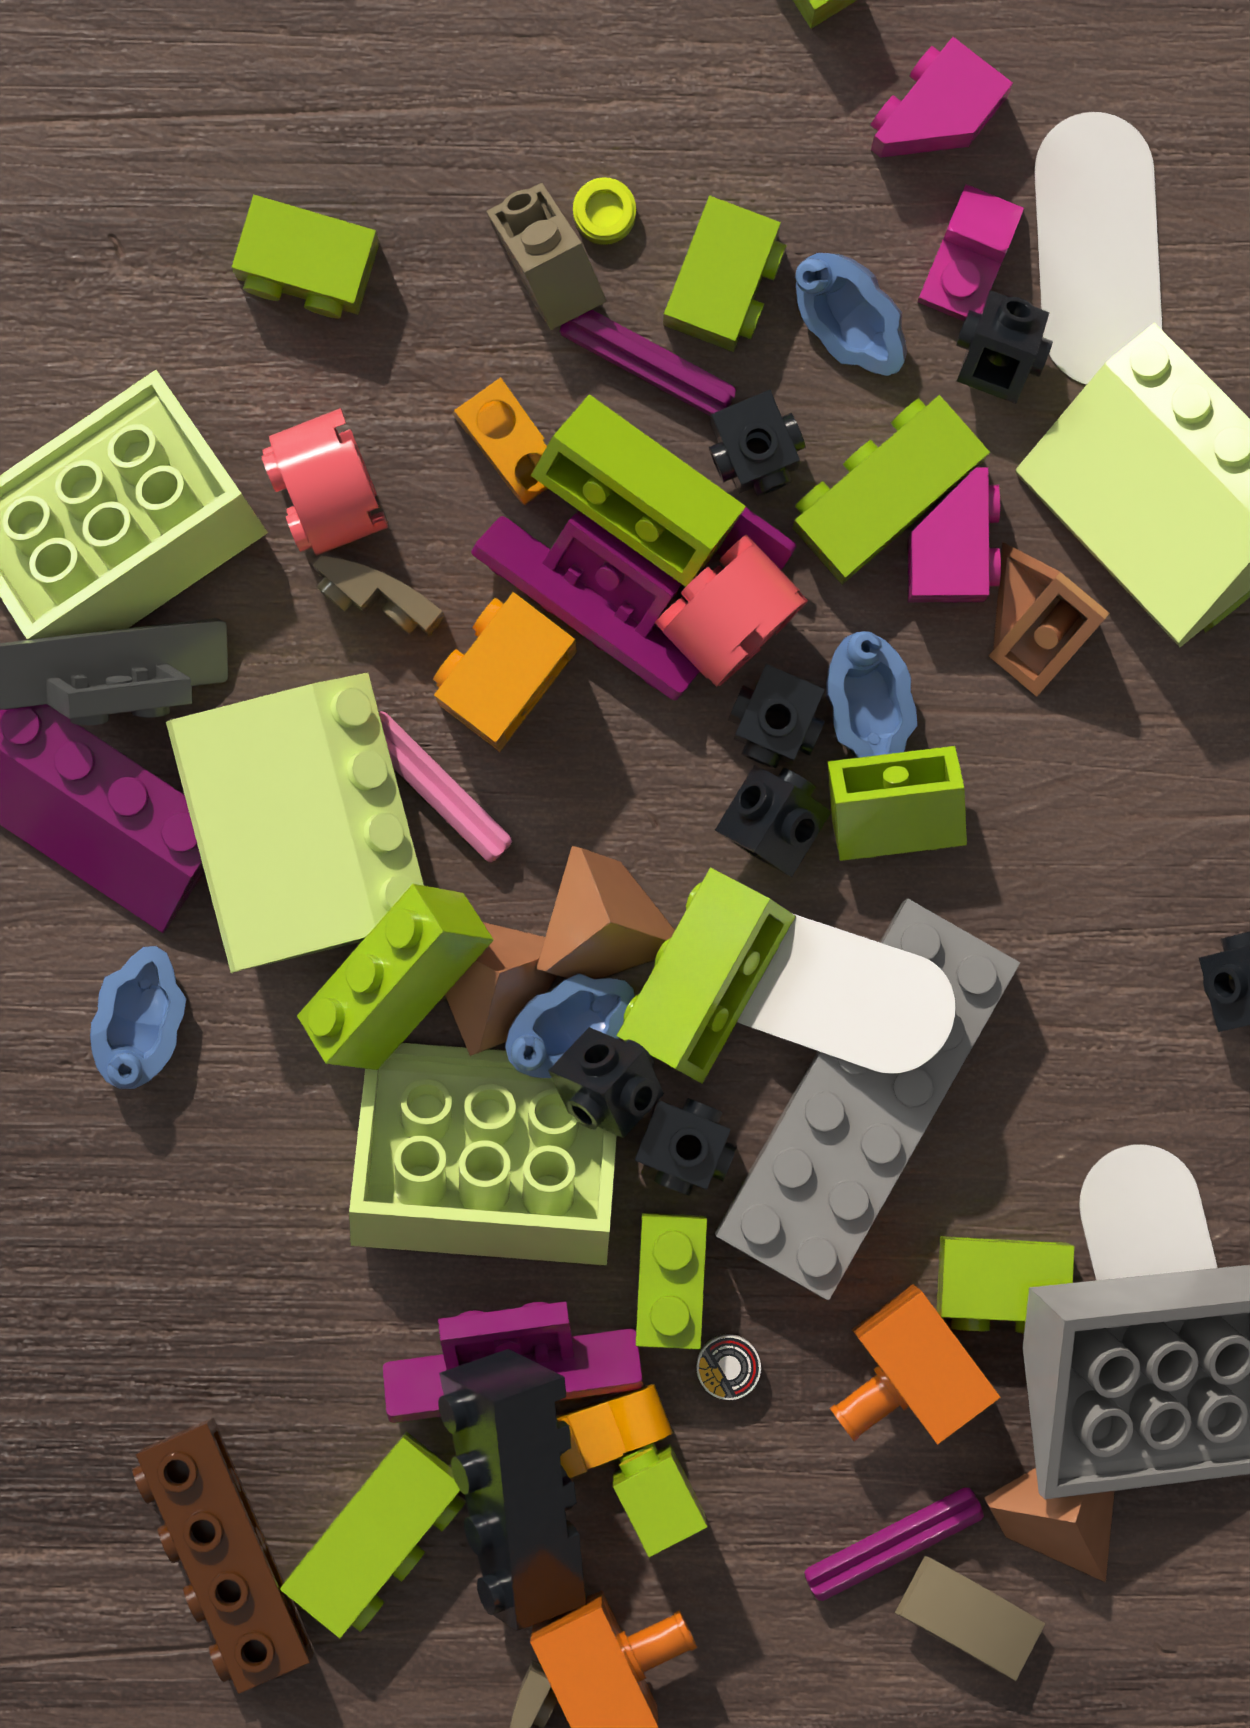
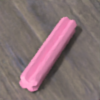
(444, 793)

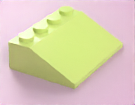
(1154, 482)
(116, 517)
(295, 819)
(477, 1162)

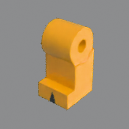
(505, 437)
(613, 1428)

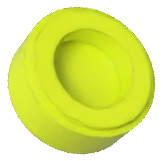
(604, 210)

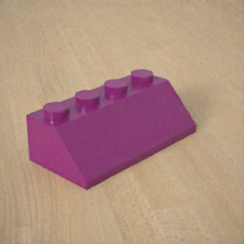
(97, 813)

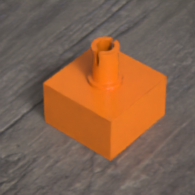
(917, 1369)
(601, 1669)

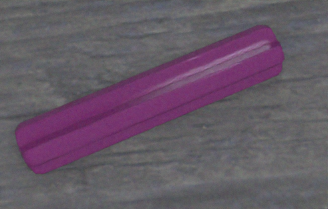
(649, 362)
(894, 1544)

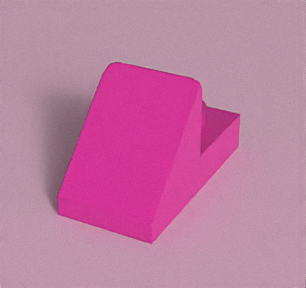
(970, 253)

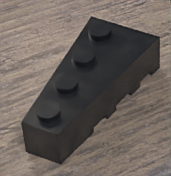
(515, 1485)

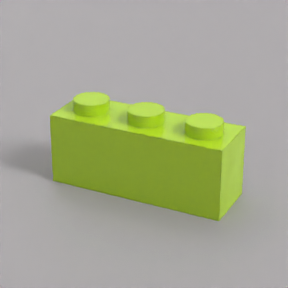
(888, 487)
(637, 490)
(706, 974)
(395, 977)
(375, 1537)

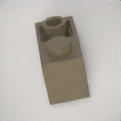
(546, 255)

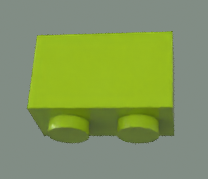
(304, 257)
(723, 274)
(897, 803)
(993, 1277)
(671, 1281)
(658, 1497)

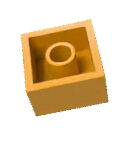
(503, 670)

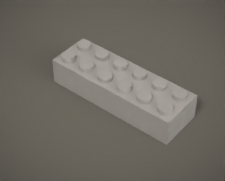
(857, 1127)

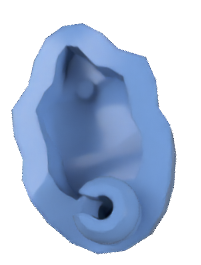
(850, 313)
(870, 696)
(558, 1018)
(137, 1019)

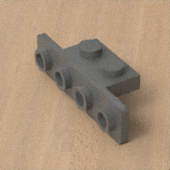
(114, 670)

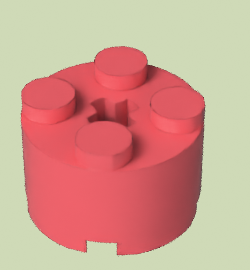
(324, 482)
(731, 611)

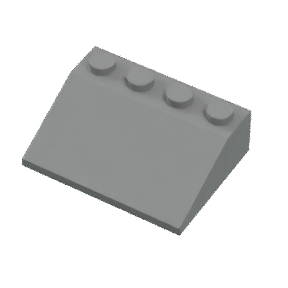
(1139, 1380)

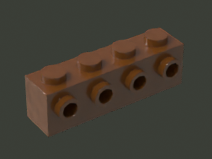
(223, 1555)

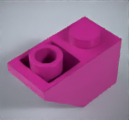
(946, 106)
(951, 545)

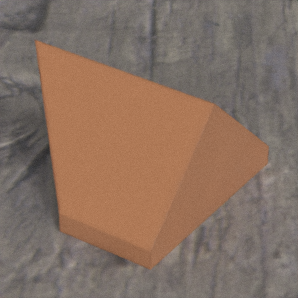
(1039, 619)
(601, 920)
(498, 987)
(1063, 1528)

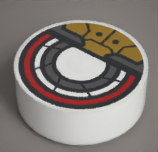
(728, 1367)

